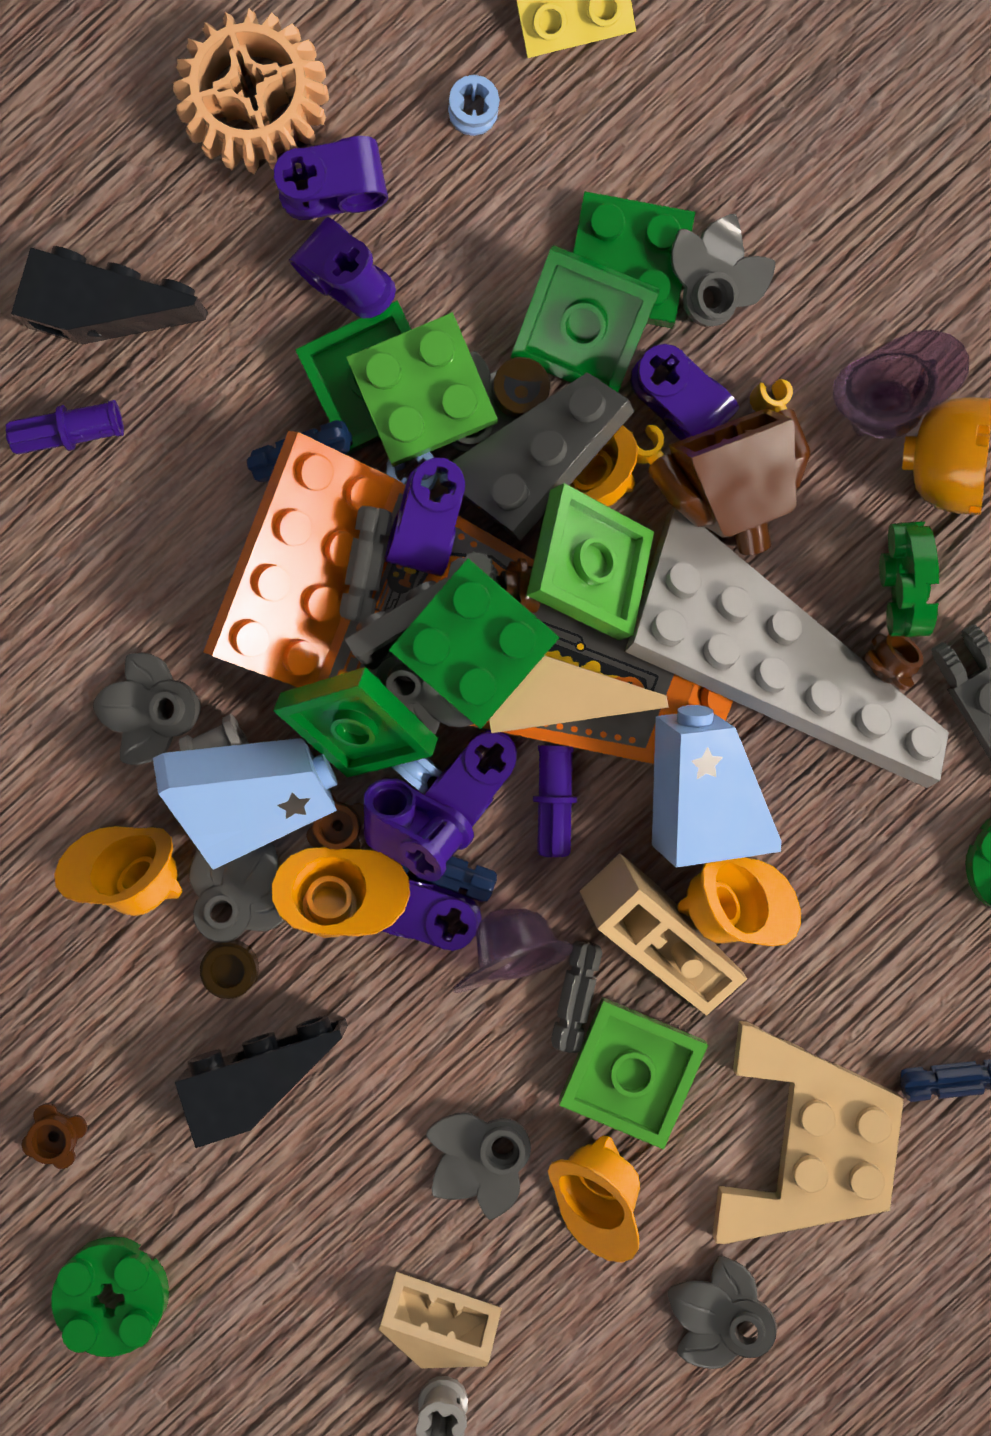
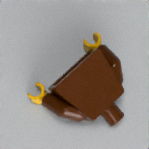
(736, 472)

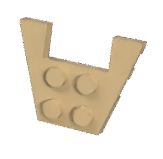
(834, 1144)

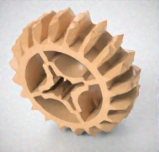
(228, 98)

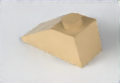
(567, 693)
(651, 930)

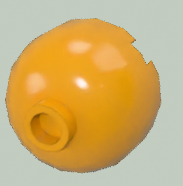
(951, 454)

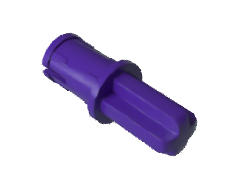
(64, 428)
(554, 800)

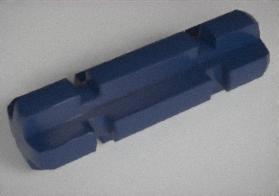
(332, 435)
(477, 882)
(946, 1080)

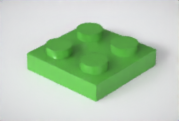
(422, 389)
(590, 562)
(632, 1073)

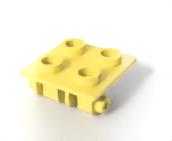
(570, 23)

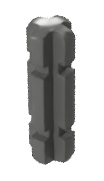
(365, 563)
(576, 997)

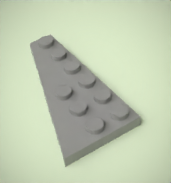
(746, 640)

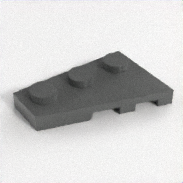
(547, 446)

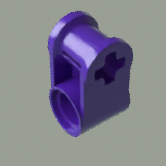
(339, 178)
(344, 270)
(687, 398)
(426, 528)
(470, 786)
(412, 828)
(423, 916)

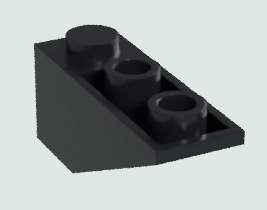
(97, 304)
(240, 1089)

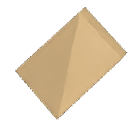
(438, 1324)

